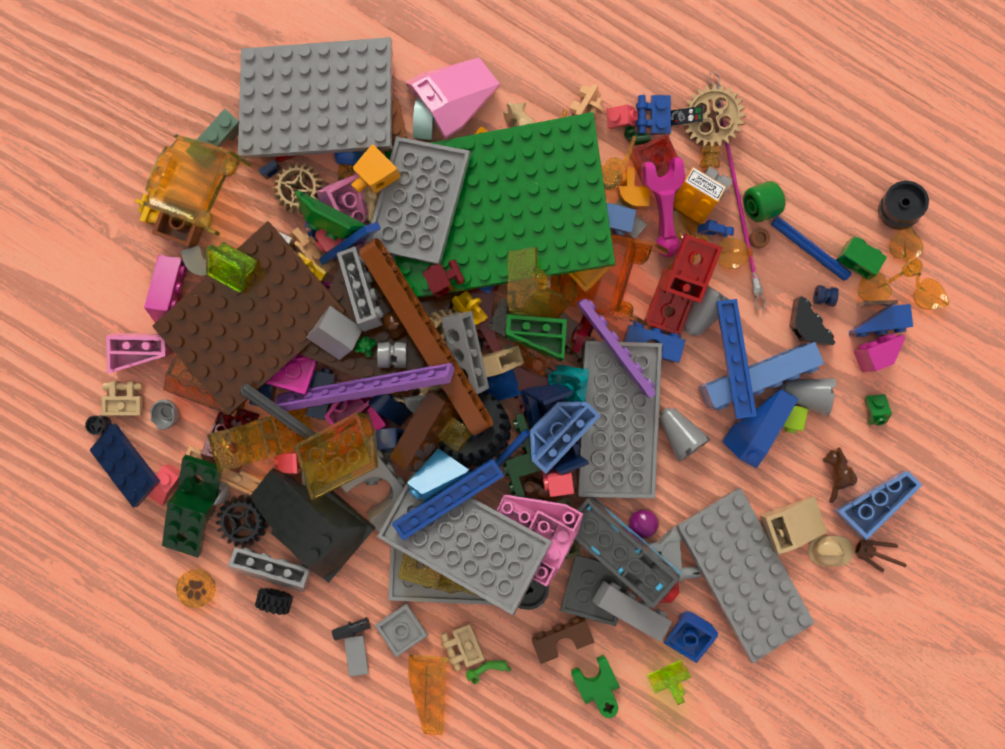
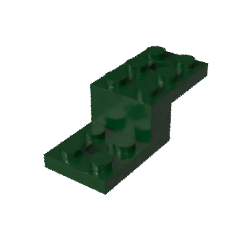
(520, 464)
(191, 506)

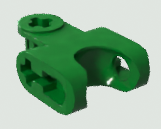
(599, 687)

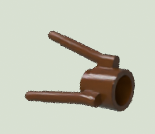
(865, 550)

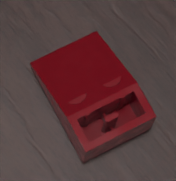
(225, 422)

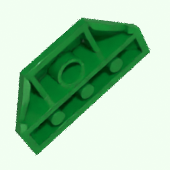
(327, 218)

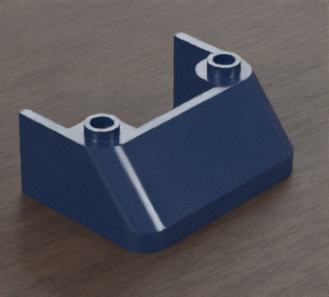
(536, 404)

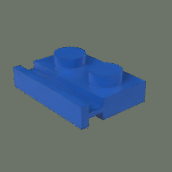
(503, 385)

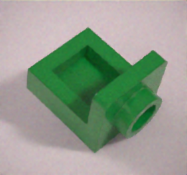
(878, 409)

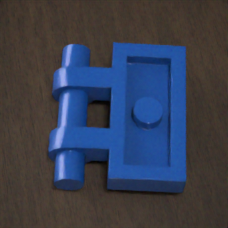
(660, 114)

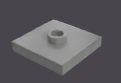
(401, 630)

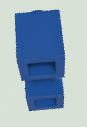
(671, 344)

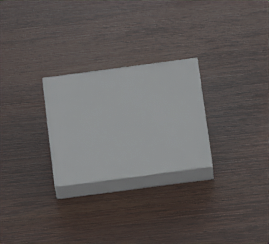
(335, 333)

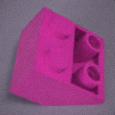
(879, 353)

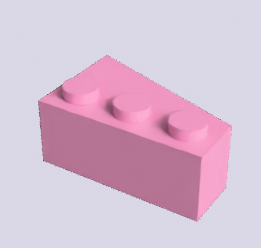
(133, 349)

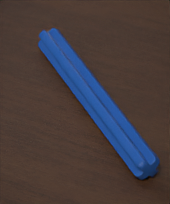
(812, 249)

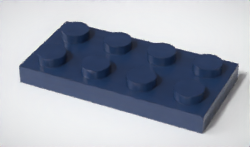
(124, 465)

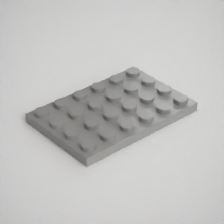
(421, 204)

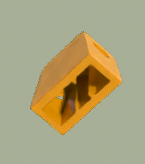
(374, 171)

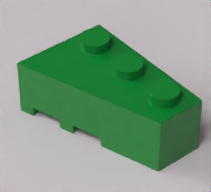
(538, 334)

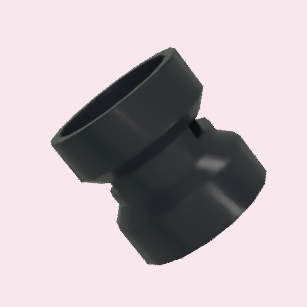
(94, 425)

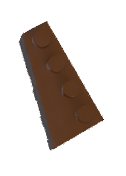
(421, 433)

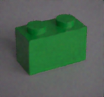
(861, 258)

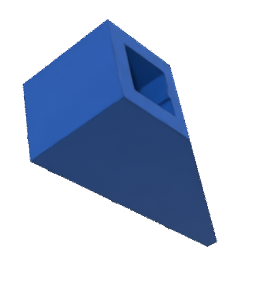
(888, 318)

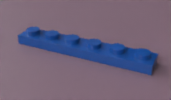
(736, 359)
(448, 499)

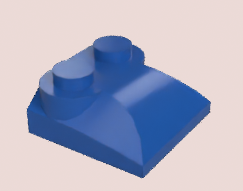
(691, 636)

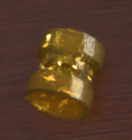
(710, 156)

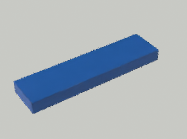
(352, 241)

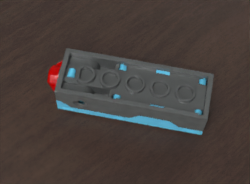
(627, 554)

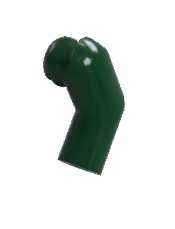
(641, 139)

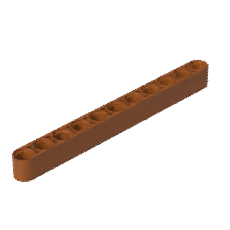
(425, 334)

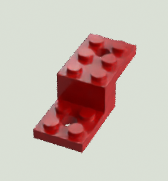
(683, 284)

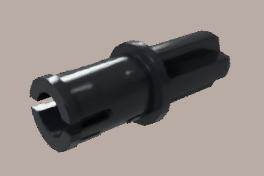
(350, 629)

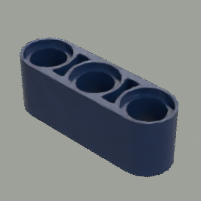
(390, 408)

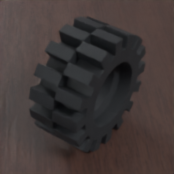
(273, 601)

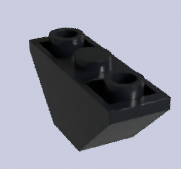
(809, 325)

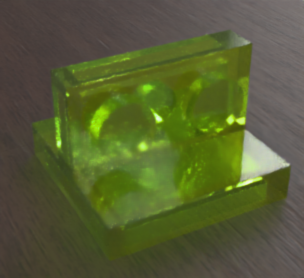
(229, 265)
(670, 678)

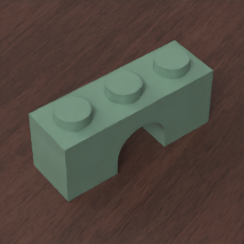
(223, 128)

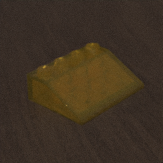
(338, 454)

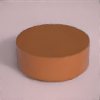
(759, 238)

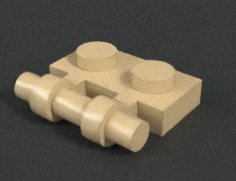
(122, 405)
(468, 646)

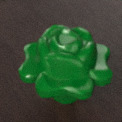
(365, 346)

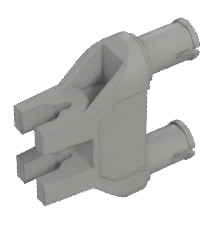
(669, 548)

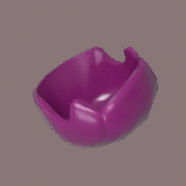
(644, 523)

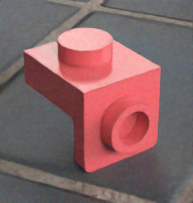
(621, 116)

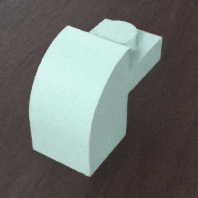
(422, 121)

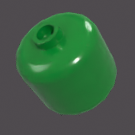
(764, 201)

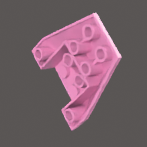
(454, 93)
(549, 519)

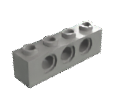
(465, 348)

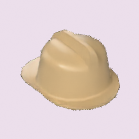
(830, 551)

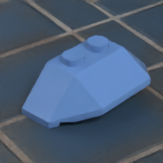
(559, 431)

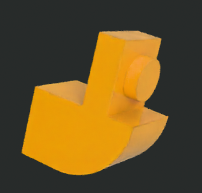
(633, 196)

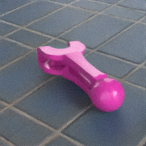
(664, 191)

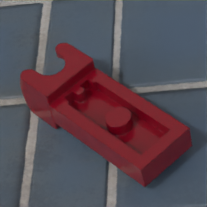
(583, 330)

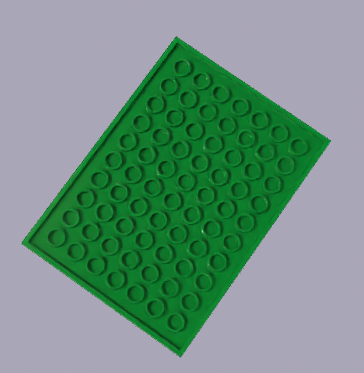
(522, 192)

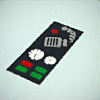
(687, 115)

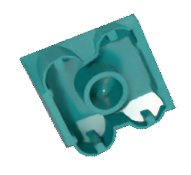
(573, 379)

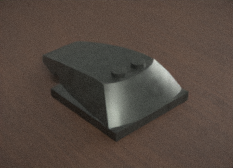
(316, 531)

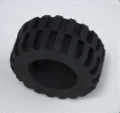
(490, 442)

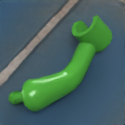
(473, 675)

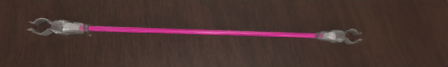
(757, 288)

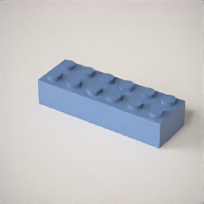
(766, 374)

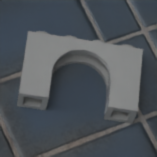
(386, 471)

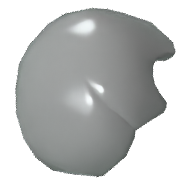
(164, 414)

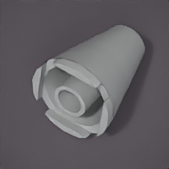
(703, 314)
(813, 393)
(682, 433)

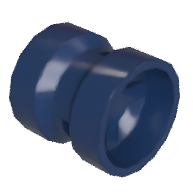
(825, 295)

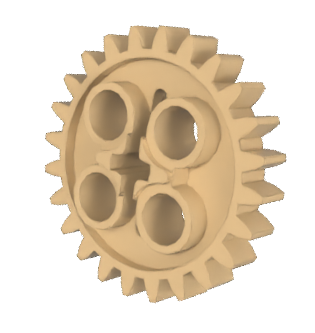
(730, 111)

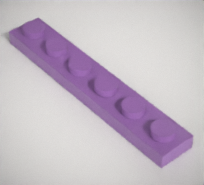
(622, 354)

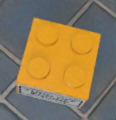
(698, 195)

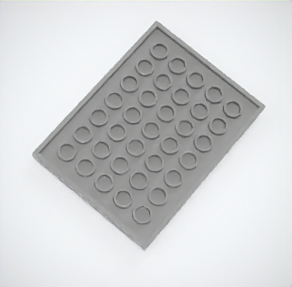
(315, 98)

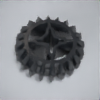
(232, 534)

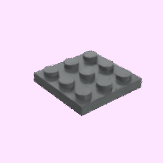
(582, 586)

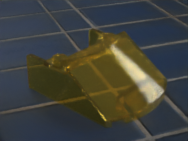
(189, 180)

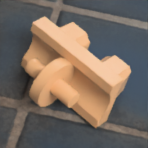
(591, 101)

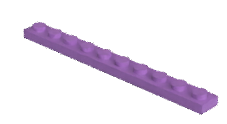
(367, 387)

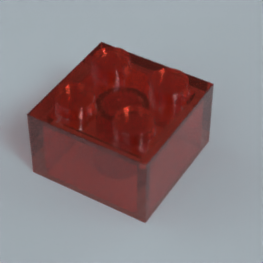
(657, 151)

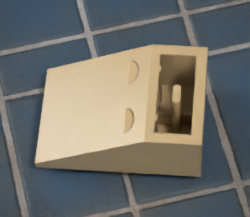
(793, 525)

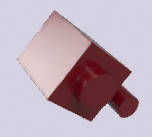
(440, 280)

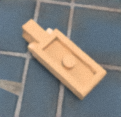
(307, 247)

